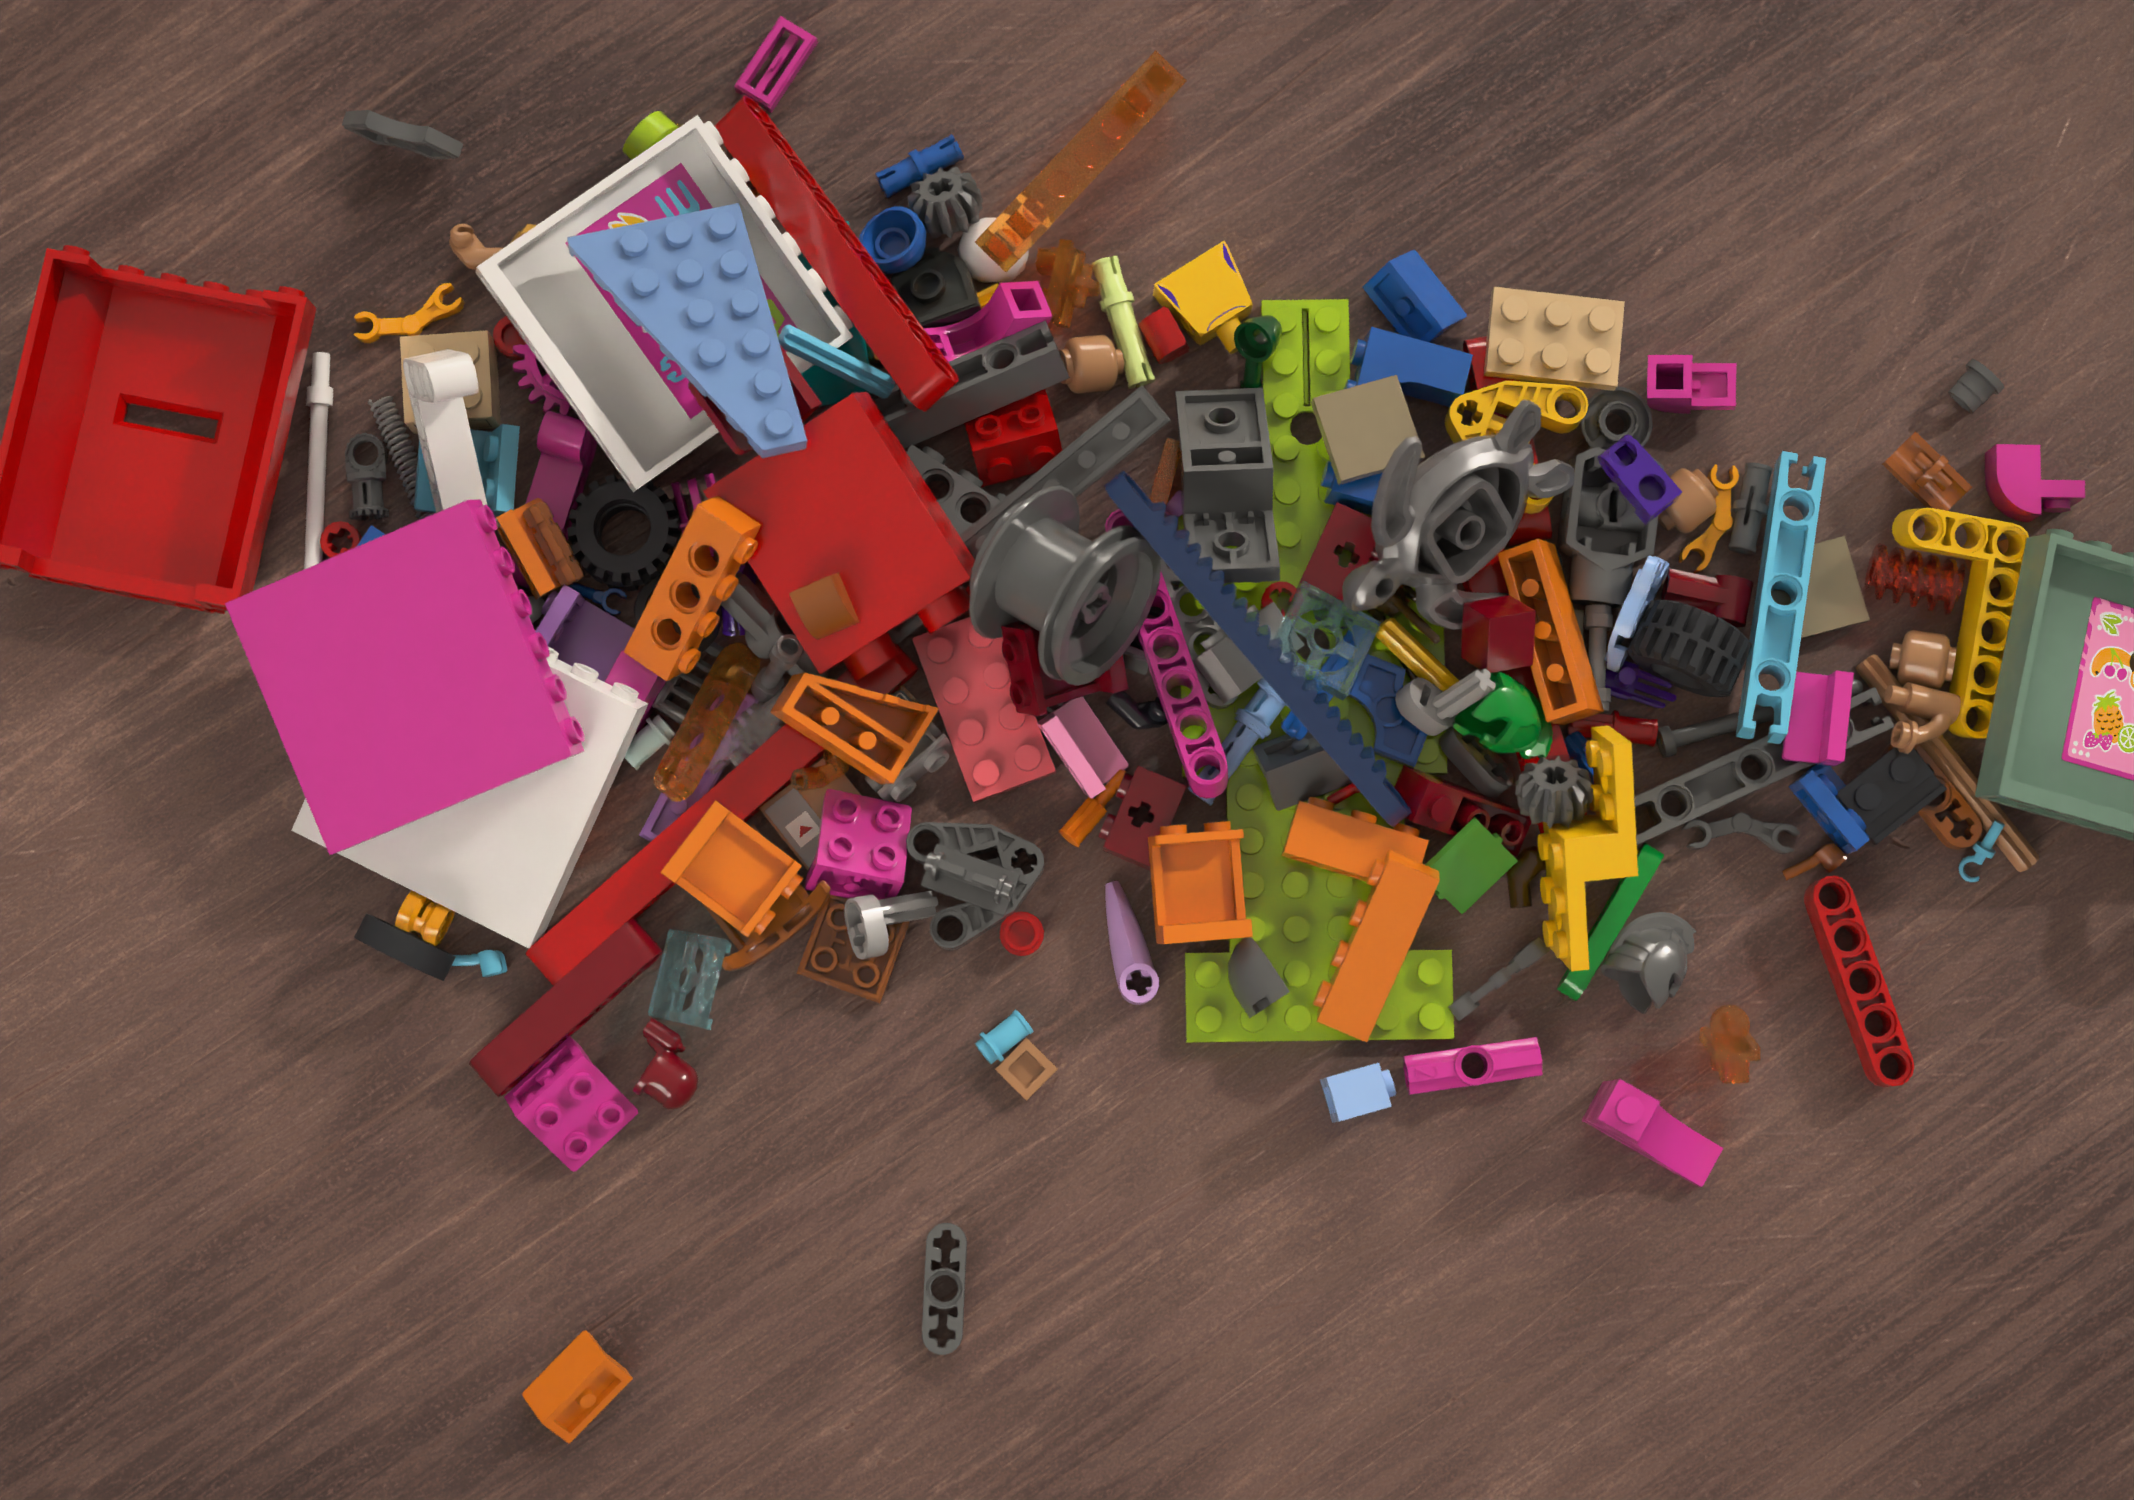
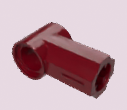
(1719, 595)

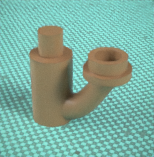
(1924, 702)

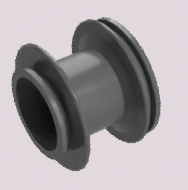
(1072, 590)

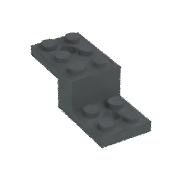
(1228, 481)

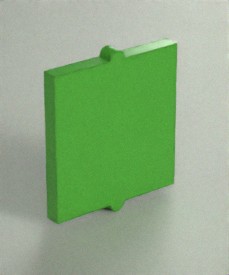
(1470, 865)

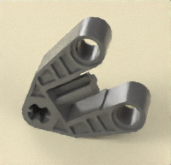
(973, 841)

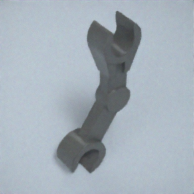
(1742, 823)
(1524, 958)

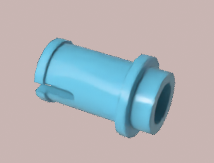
(1003, 1037)

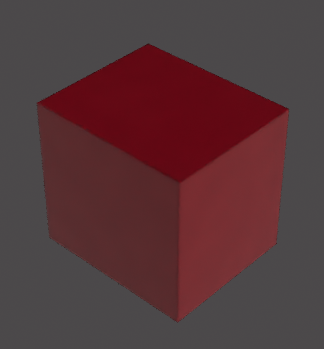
(1498, 633)

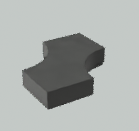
(407, 136)

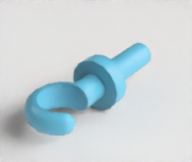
(1983, 850)

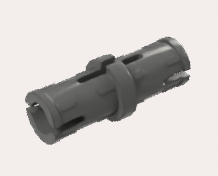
(1755, 482)

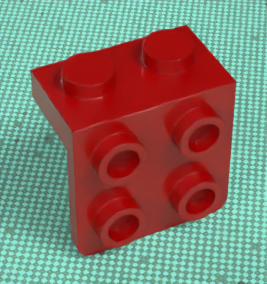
(1014, 439)

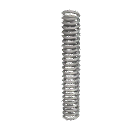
(390, 412)

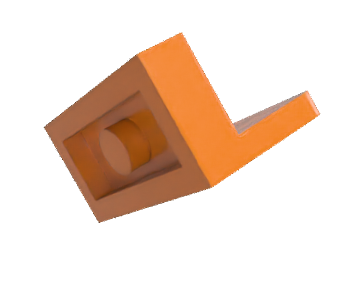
(526, 551)
(576, 1387)

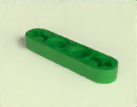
(1612, 920)

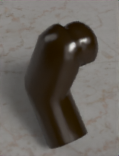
(1521, 875)

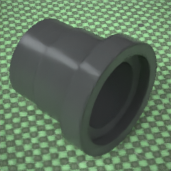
(1975, 386)

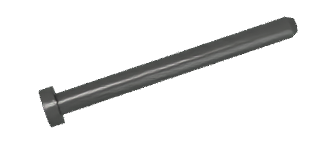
(1670, 740)

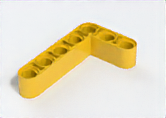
(1979, 603)

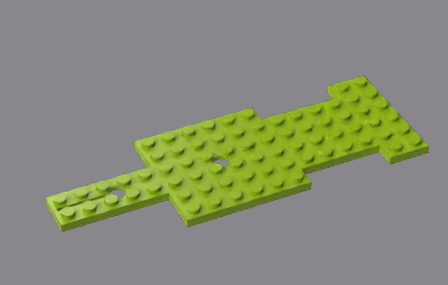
(1295, 906)

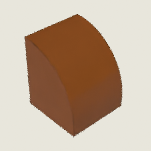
(824, 606)

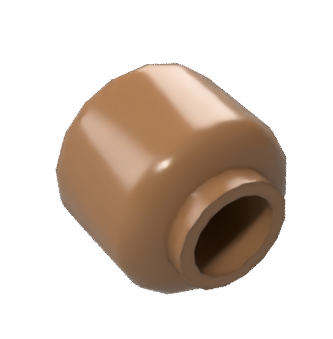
(1091, 364)
(1694, 503)
(1923, 659)

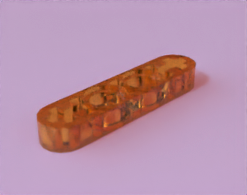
(734, 666)

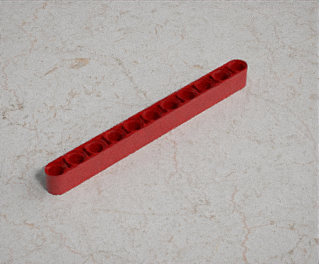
(640, 880)

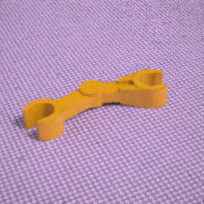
(412, 324)
(1720, 522)

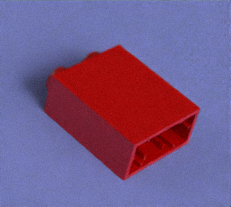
(856, 511)

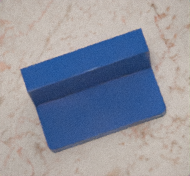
(1413, 298)

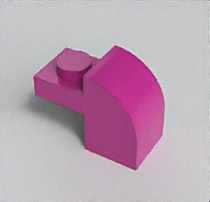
(1684, 386)
(2017, 486)

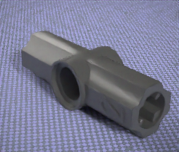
(763, 623)

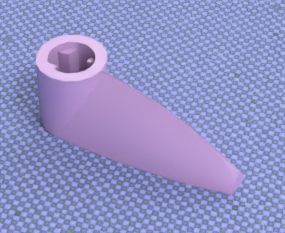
(1128, 945)

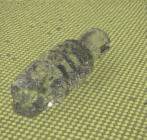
(746, 734)

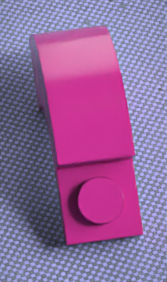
(1008, 311)

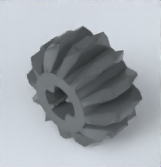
(946, 202)
(1554, 791)

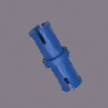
(912, 168)

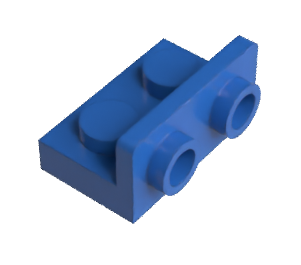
(1817, 793)

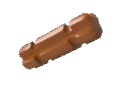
(553, 544)

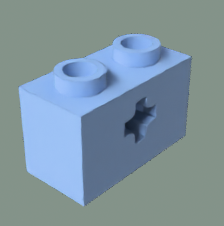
(1358, 1092)

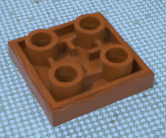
(834, 963)

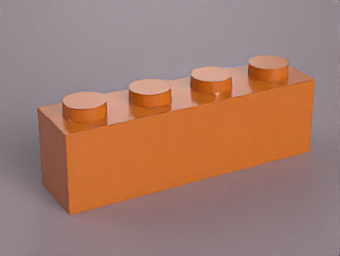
(1559, 656)
(1377, 945)

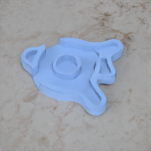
(1642, 591)

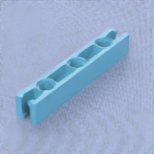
(1778, 627)

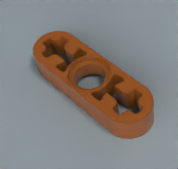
(1962, 812)

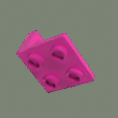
(860, 846)
(570, 1105)

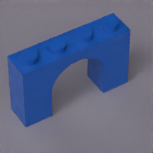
(1423, 372)

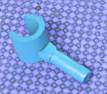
(491, 962)

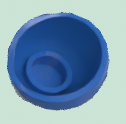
(894, 239)

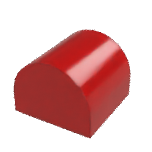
(1163, 336)

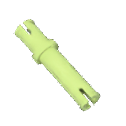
(1117, 304)

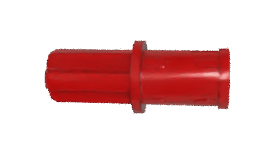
(1632, 728)

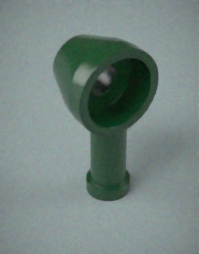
(1256, 341)

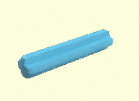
(836, 361)

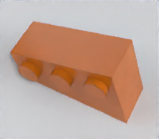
(855, 724)

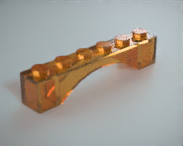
(1080, 161)

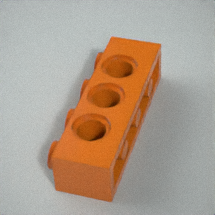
(654, 639)

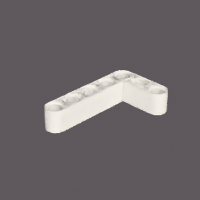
(436, 394)

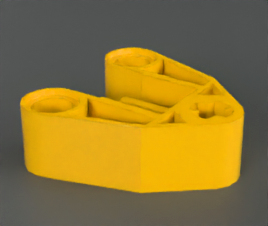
(1504, 399)

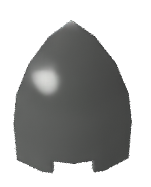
(1254, 977)

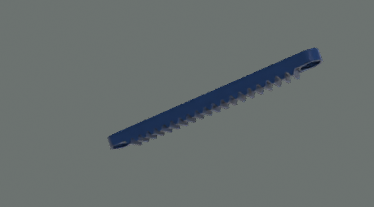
(1255, 644)

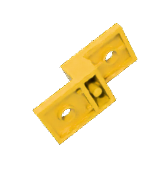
(1589, 849)

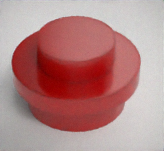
(1021, 933)

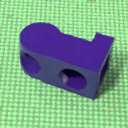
(1639, 478)

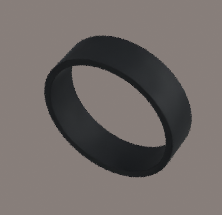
(404, 947)

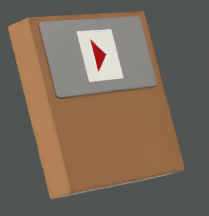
(798, 815)

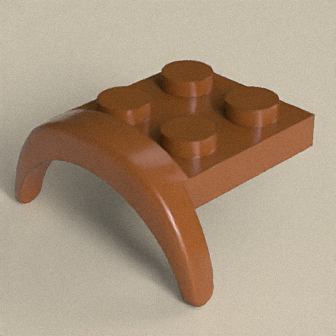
(790, 918)

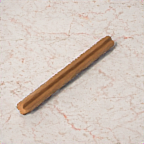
(2010, 840)

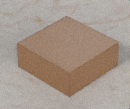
(1026, 1069)

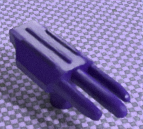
(1625, 681)

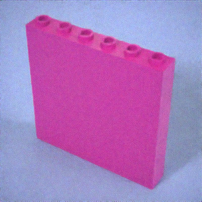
(406, 675)

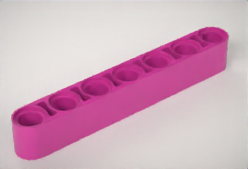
(1176, 672)

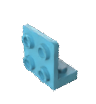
(497, 466)

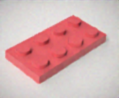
(972, 691)

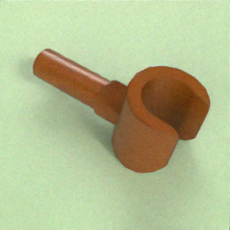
(1828, 855)

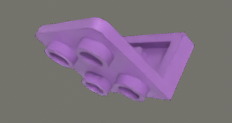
(582, 631)

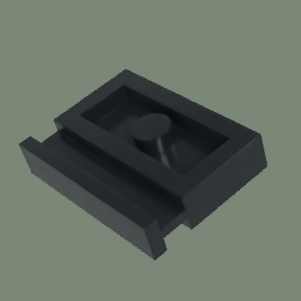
(1890, 792)

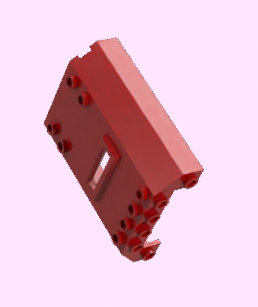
(135, 502)

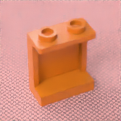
(733, 870)
(1198, 884)

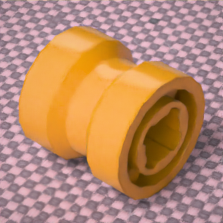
(424, 917)

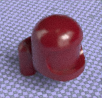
(667, 1076)

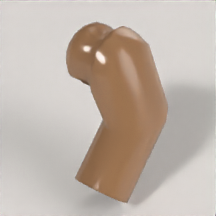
(468, 246)

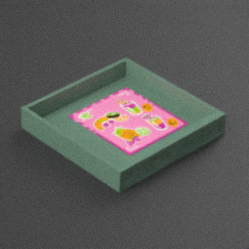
(2067, 689)

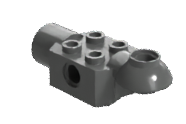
(1595, 517)

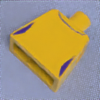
(1207, 297)

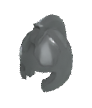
(1650, 959)

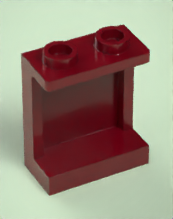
(1032, 688)

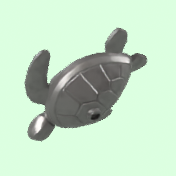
(1452, 516)

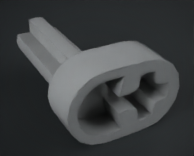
(1435, 710)
(868, 917)

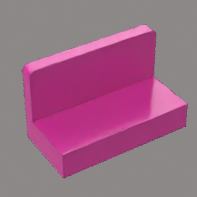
(1819, 718)

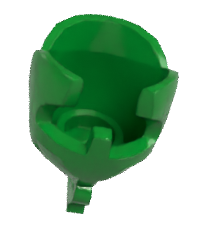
(1507, 720)

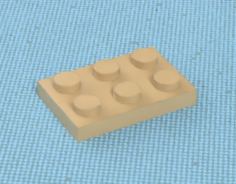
(1554, 338)

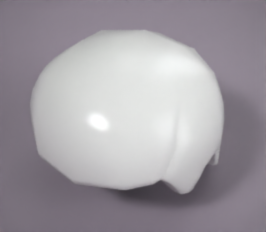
(979, 263)

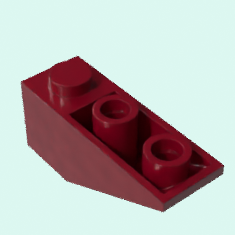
(1451, 807)

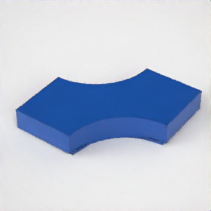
(1376, 691)

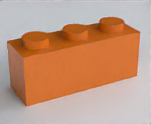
(1346, 842)

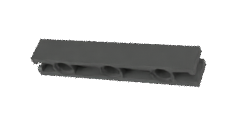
(986, 382)
(1723, 779)

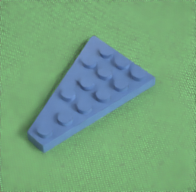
(705, 305)

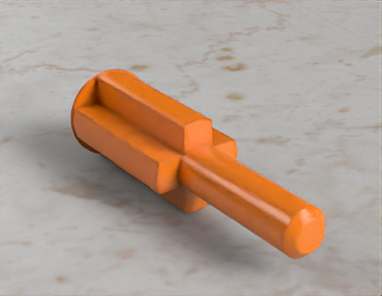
(1090, 812)

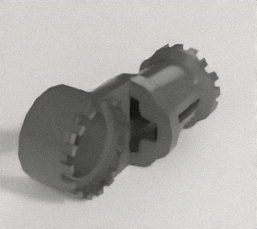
(366, 480)

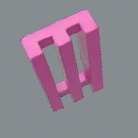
(757, 94)

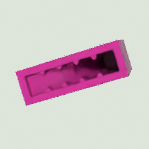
(1651, 1131)

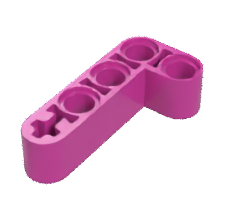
(562, 469)

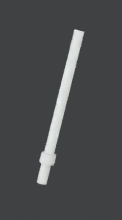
(319, 399)

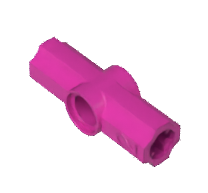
(1501, 1063)

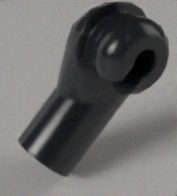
(1138, 715)

